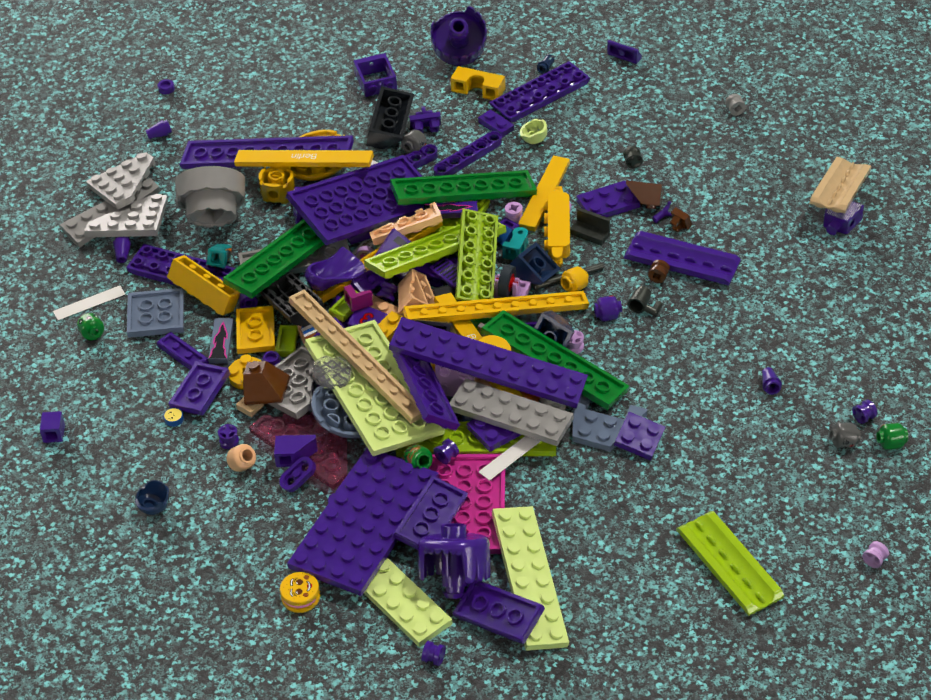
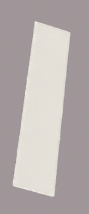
(89, 302)
(508, 457)

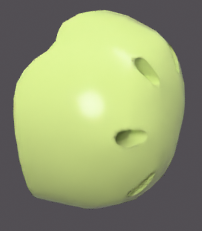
(534, 135)

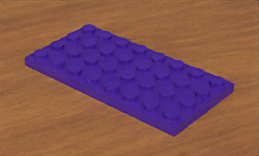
(354, 200)
(360, 522)

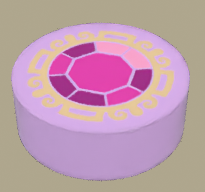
(363, 251)

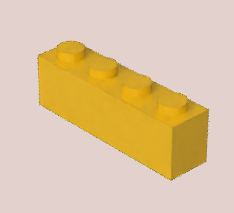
(203, 285)

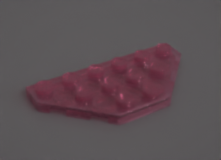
(332, 449)

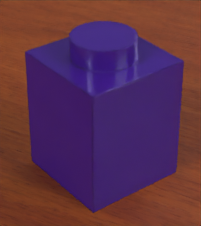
(52, 427)

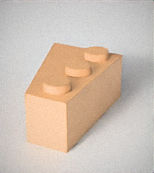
(414, 290)

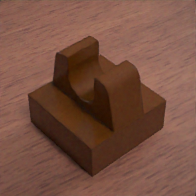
(680, 220)

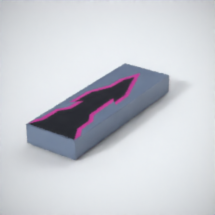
(221, 340)

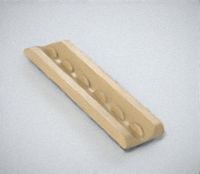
(840, 185)

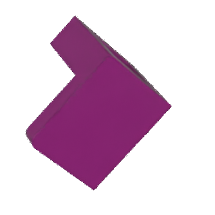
(357, 300)

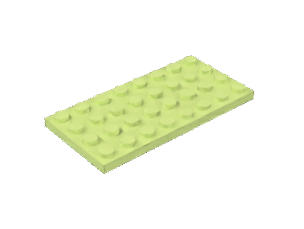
(371, 414)

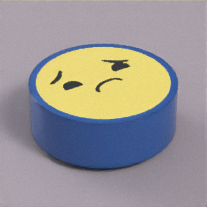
(173, 417)

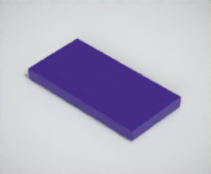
(434, 506)
(499, 611)

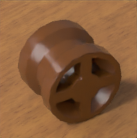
(658, 271)

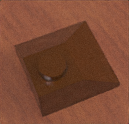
(647, 193)
(264, 383)

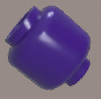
(607, 308)

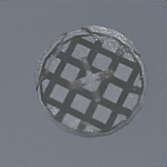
(331, 372)

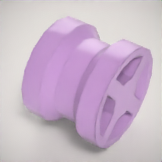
(513, 211)
(576, 343)
(876, 554)

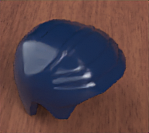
(152, 497)

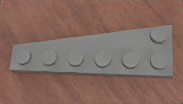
(75, 227)

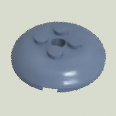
(331, 414)

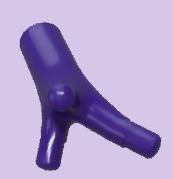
(663, 213)

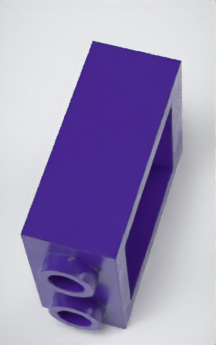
(380, 63)

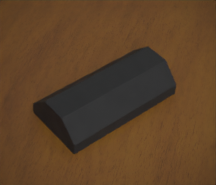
(278, 296)

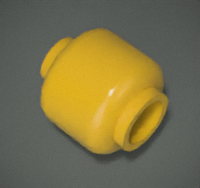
(574, 279)

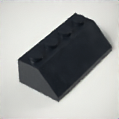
(389, 118)

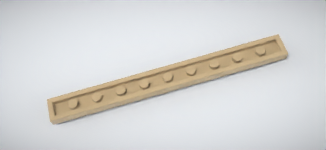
(356, 355)

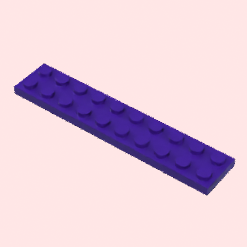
(223, 152)
(488, 362)

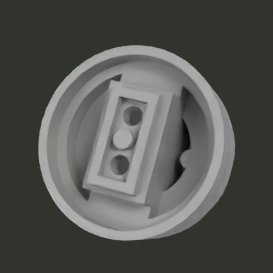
(210, 195)

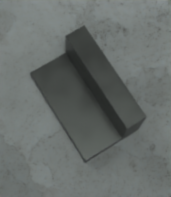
(591, 227)

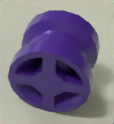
(387, 292)
(864, 411)
(228, 436)
(446, 451)
(433, 653)

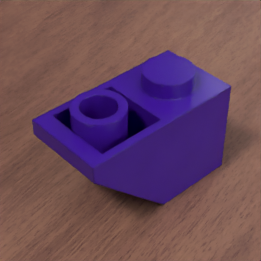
(292, 447)

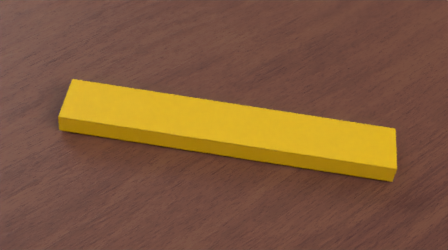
(552, 177)

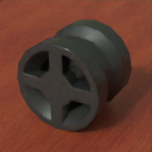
(632, 157)

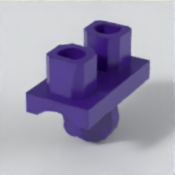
(424, 119)

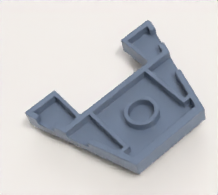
(597, 428)

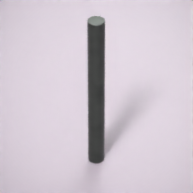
(557, 279)

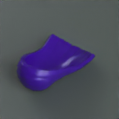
(337, 269)

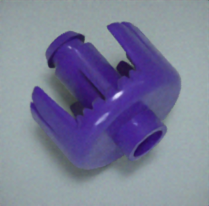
(459, 37)
(456, 556)

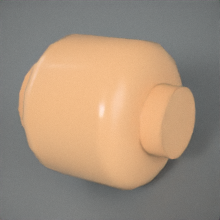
(241, 457)

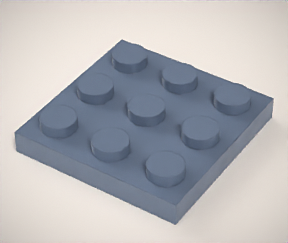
(155, 312)

